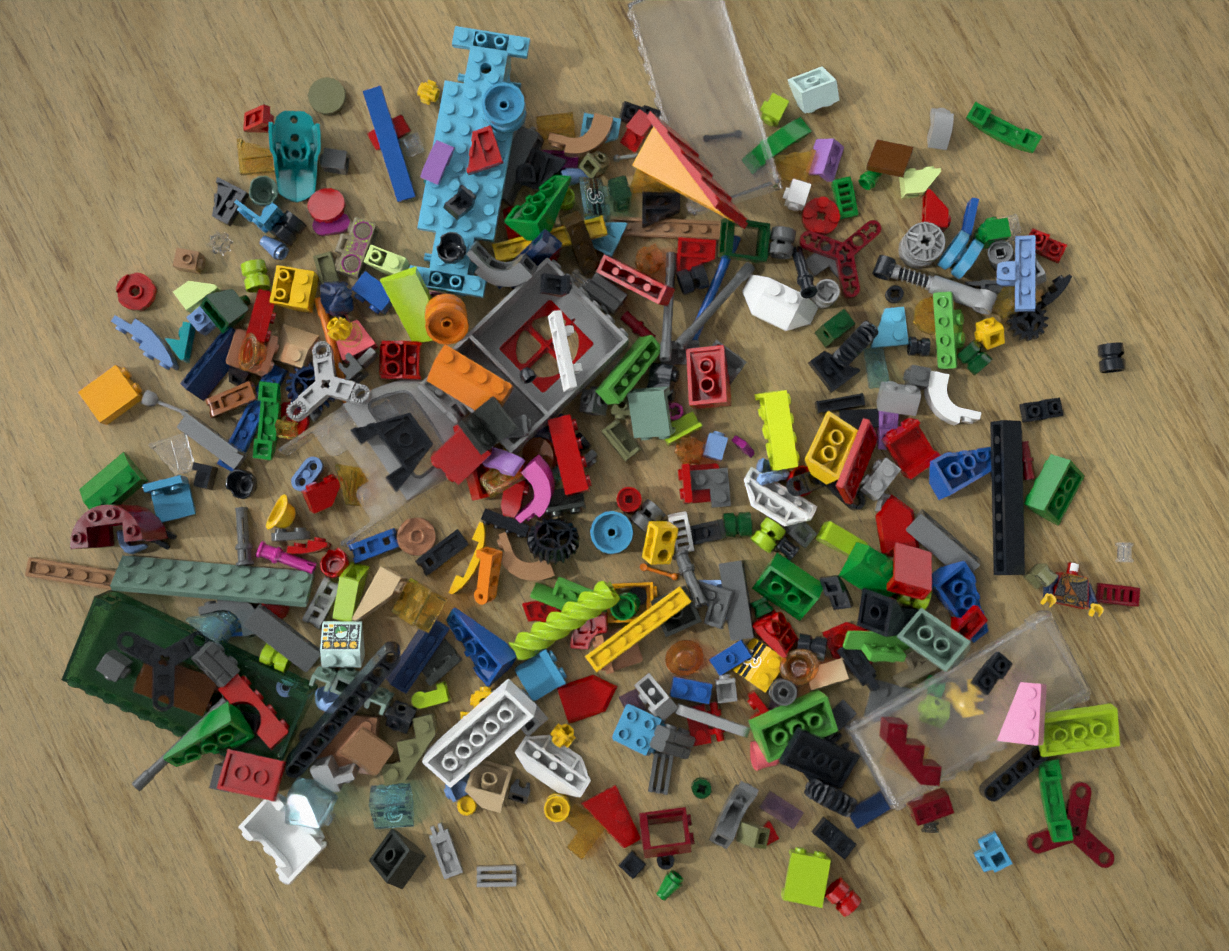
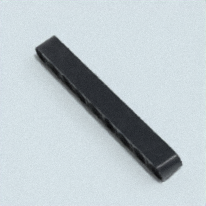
(334, 719)

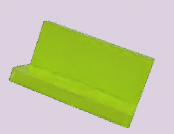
(684, 427)

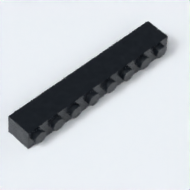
(1007, 497)

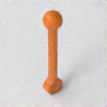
(644, 567)

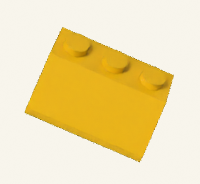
(830, 448)

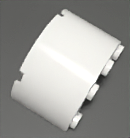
(289, 844)

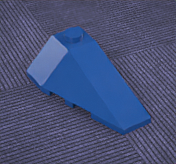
(958, 469)
(957, 591)
(488, 652)

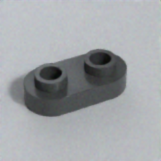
(283, 535)

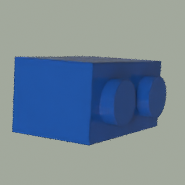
(372, 291)
(690, 689)

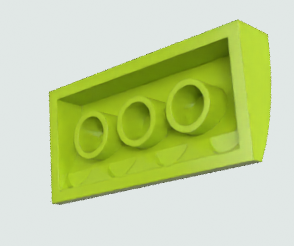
(409, 298)
(1080, 730)

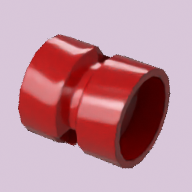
(628, 500)
(845, 899)

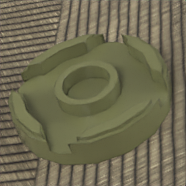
(327, 96)

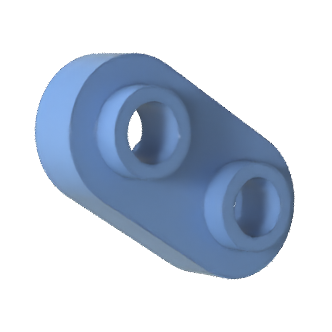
(306, 472)

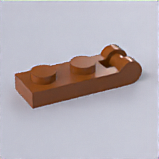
(232, 399)

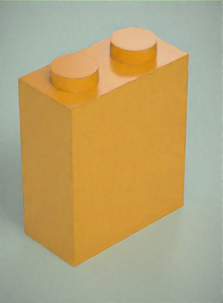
(111, 394)

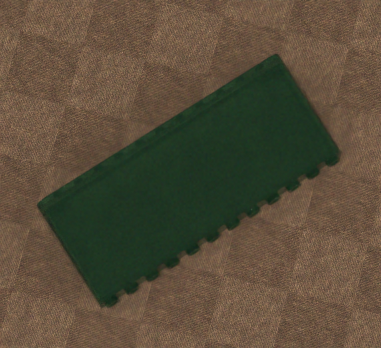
(116, 613)

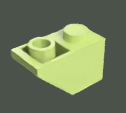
(917, 181)
(385, 261)
(192, 294)

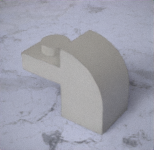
(940, 128)
(330, 775)

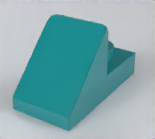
(184, 346)

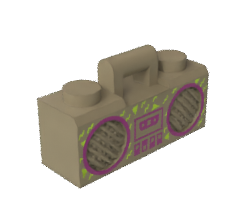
(361, 236)

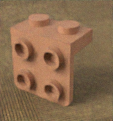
(272, 348)
(627, 658)

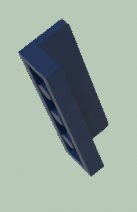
(540, 248)
(210, 367)
(416, 656)

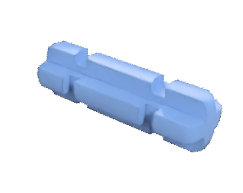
(773, 476)

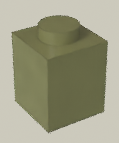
(753, 835)

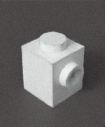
(796, 195)

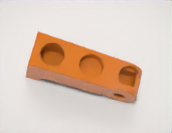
(488, 574)

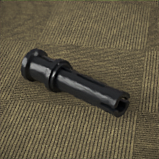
(804, 278)

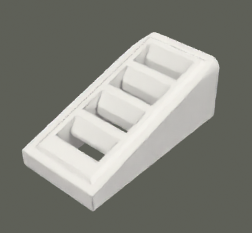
(678, 516)

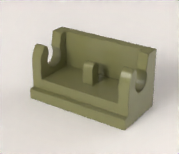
(621, 440)

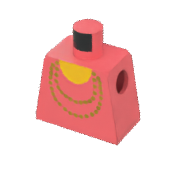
(357, 342)

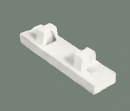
(559, 336)

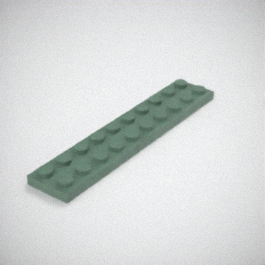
(213, 581)

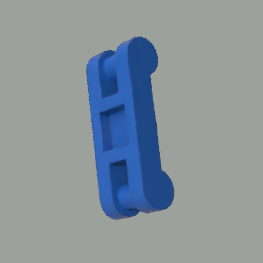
(374, 545)

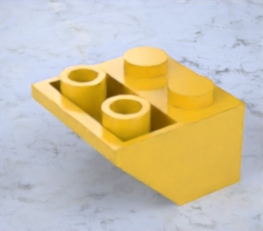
(294, 288)

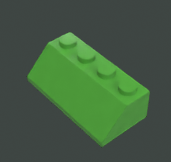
(777, 726)

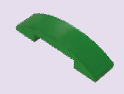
(1002, 130)
(783, 139)
(270, 411)
(1053, 801)

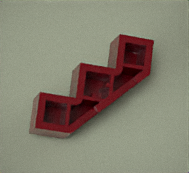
(909, 751)

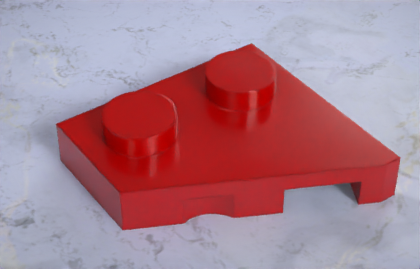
(694, 252)

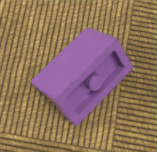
(826, 158)

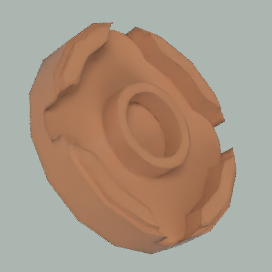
(416, 536)

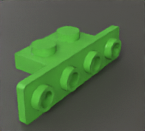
(948, 329)
(563, 592)
(876, 646)

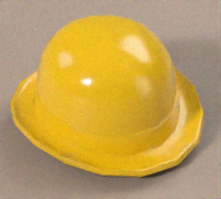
(281, 514)

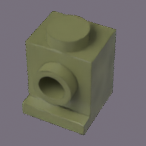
(598, 160)
(621, 413)

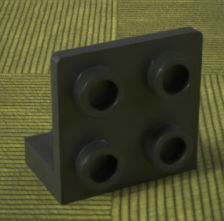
(487, 425)
(561, 503)
(441, 662)

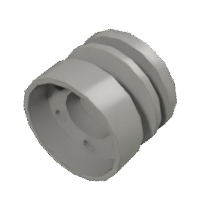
(917, 254)

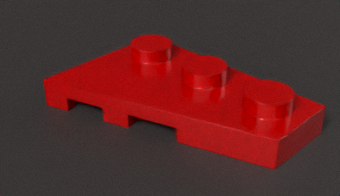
(613, 815)

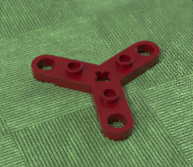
(1084, 840)

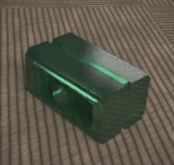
(619, 194)

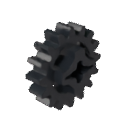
(1026, 328)

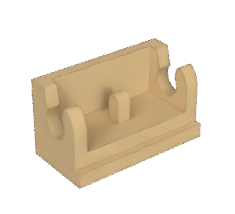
(829, 675)

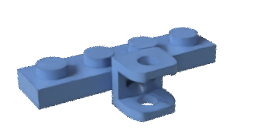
(1020, 273)

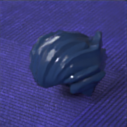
(336, 298)

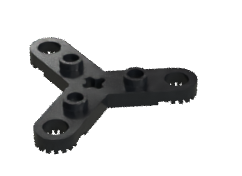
(810, 483)
(162, 676)

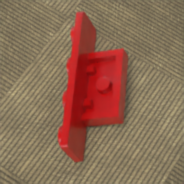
(262, 316)

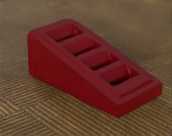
(1134, 594)

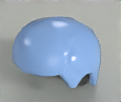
(324, 699)

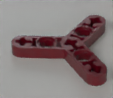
(848, 246)

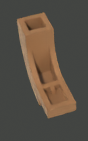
(589, 142)
(528, 571)

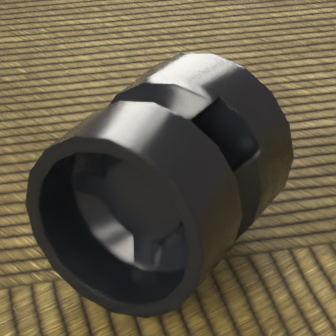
(288, 228)
(688, 283)
(1111, 357)
(817, 645)

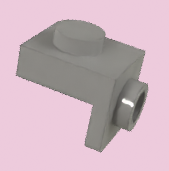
(726, 688)

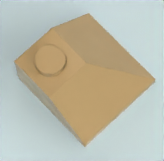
(295, 346)
(489, 785)

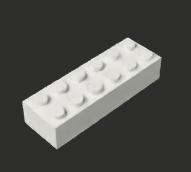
(479, 733)

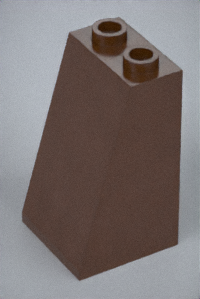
(191, 691)

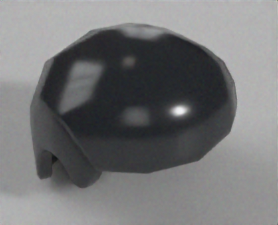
(451, 248)
(241, 483)

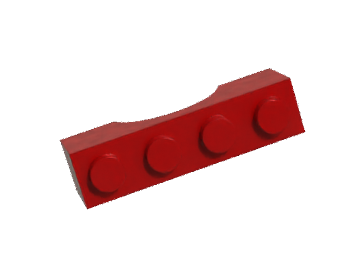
(271, 729)

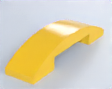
(460, 582)

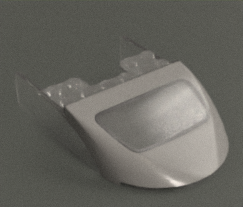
(374, 457)

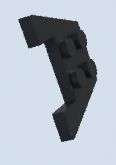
(403, 439)

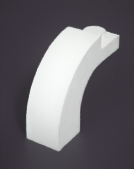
(941, 405)

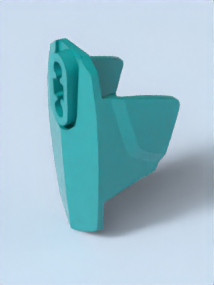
(295, 161)

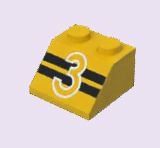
(761, 667)

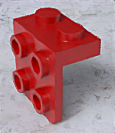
(686, 493)

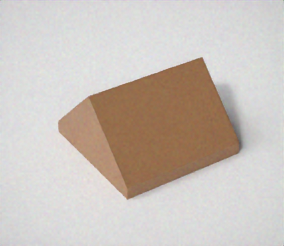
(367, 751)

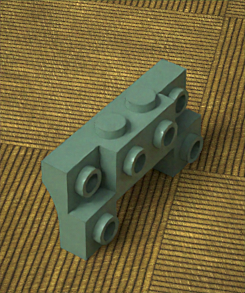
(342, 678)

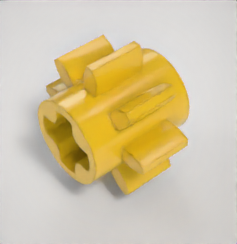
(428, 92)
(339, 329)
(563, 735)

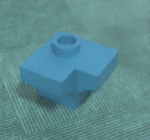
(992, 853)

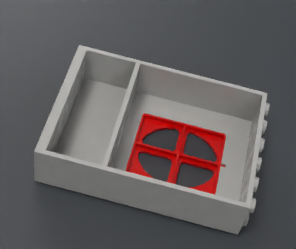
(495, 341)

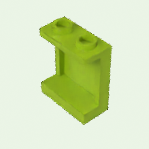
(806, 877)

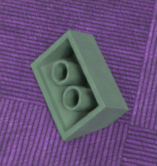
(935, 640)

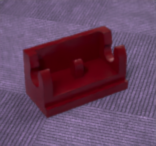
(930, 807)

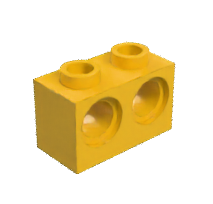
(660, 542)

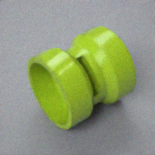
(569, 200)

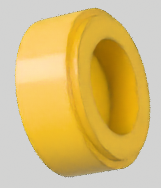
(466, 805)

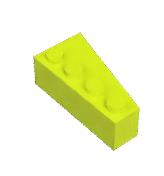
(778, 429)

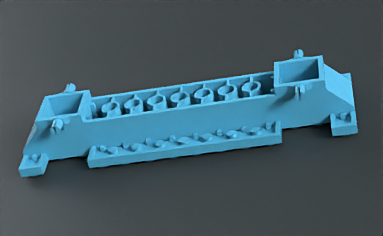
(457, 119)

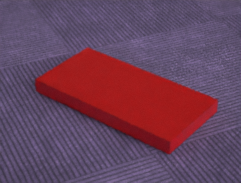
(857, 461)

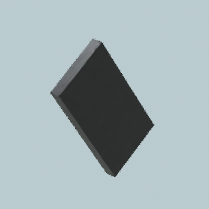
(819, 758)

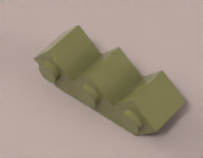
(411, 750)

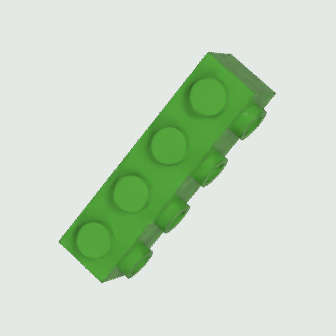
(629, 370)

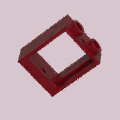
(660, 817)

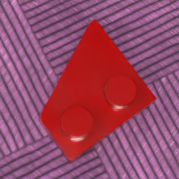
(484, 151)

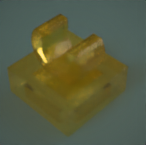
(286, 428)

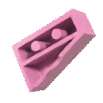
(1026, 716)

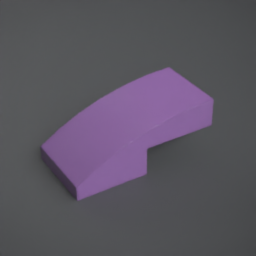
(437, 161)
(886, 422)
(503, 461)

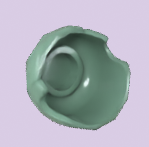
(263, 191)

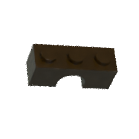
(581, 242)

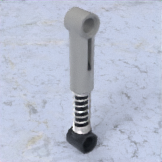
(979, 300)

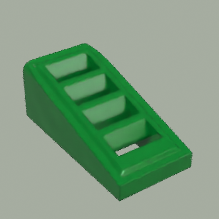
(851, 196)

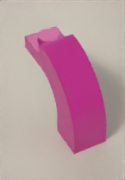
(543, 483)

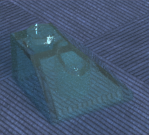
(308, 803)

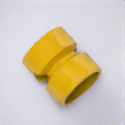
(557, 807)

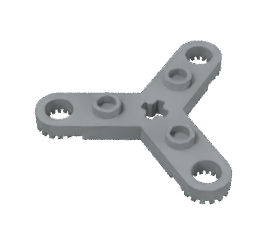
(317, 393)

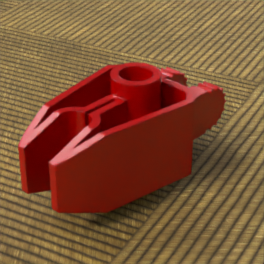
(513, 498)

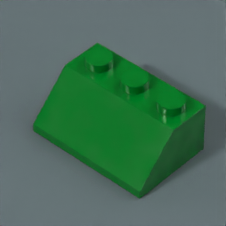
(113, 483)
(1054, 489)
(868, 569)
(788, 586)

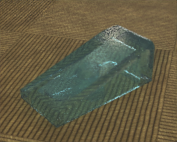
(875, 367)

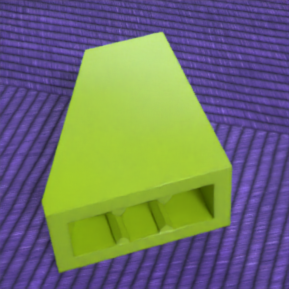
(837, 538)
(350, 591)

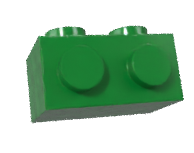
(992, 231)

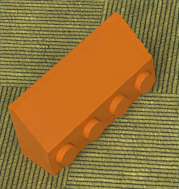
(466, 379)

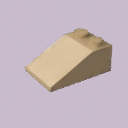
(383, 588)

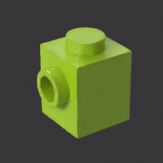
(774, 109)

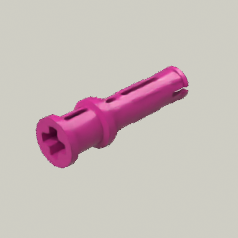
(278, 555)

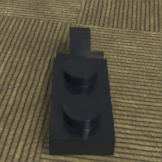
(859, 667)

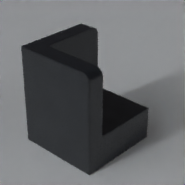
(204, 476)

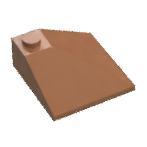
(370, 722)

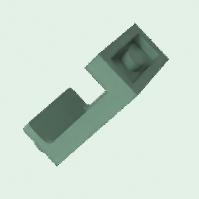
(650, 413)

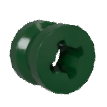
(761, 606)
(700, 784)

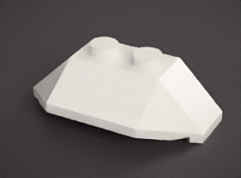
(778, 303)
(776, 501)
(554, 766)

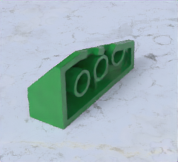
(539, 210)
(218, 730)

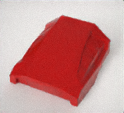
(399, 360)
(776, 632)

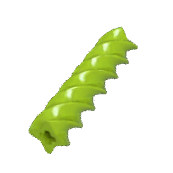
(562, 623)

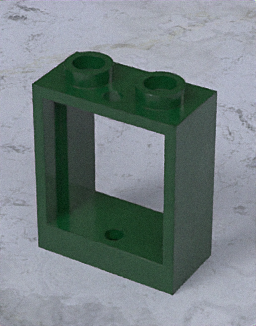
(727, 237)

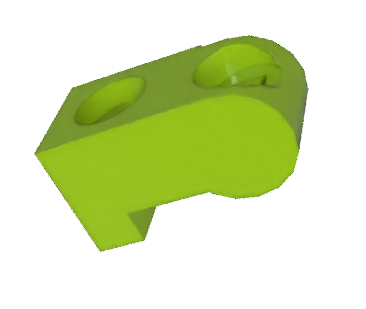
(429, 698)

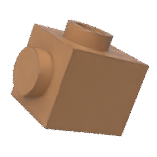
(189, 261)

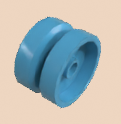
(504, 107)
(962, 256)
(609, 521)

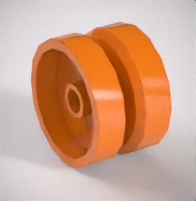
(446, 319)

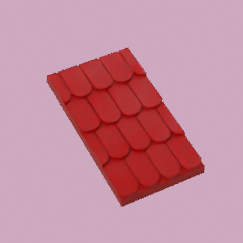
(676, 165)

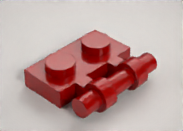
(702, 731)

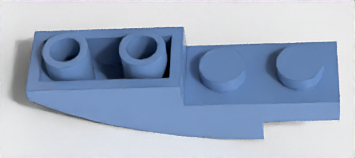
(149, 340)

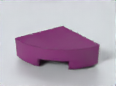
(743, 446)

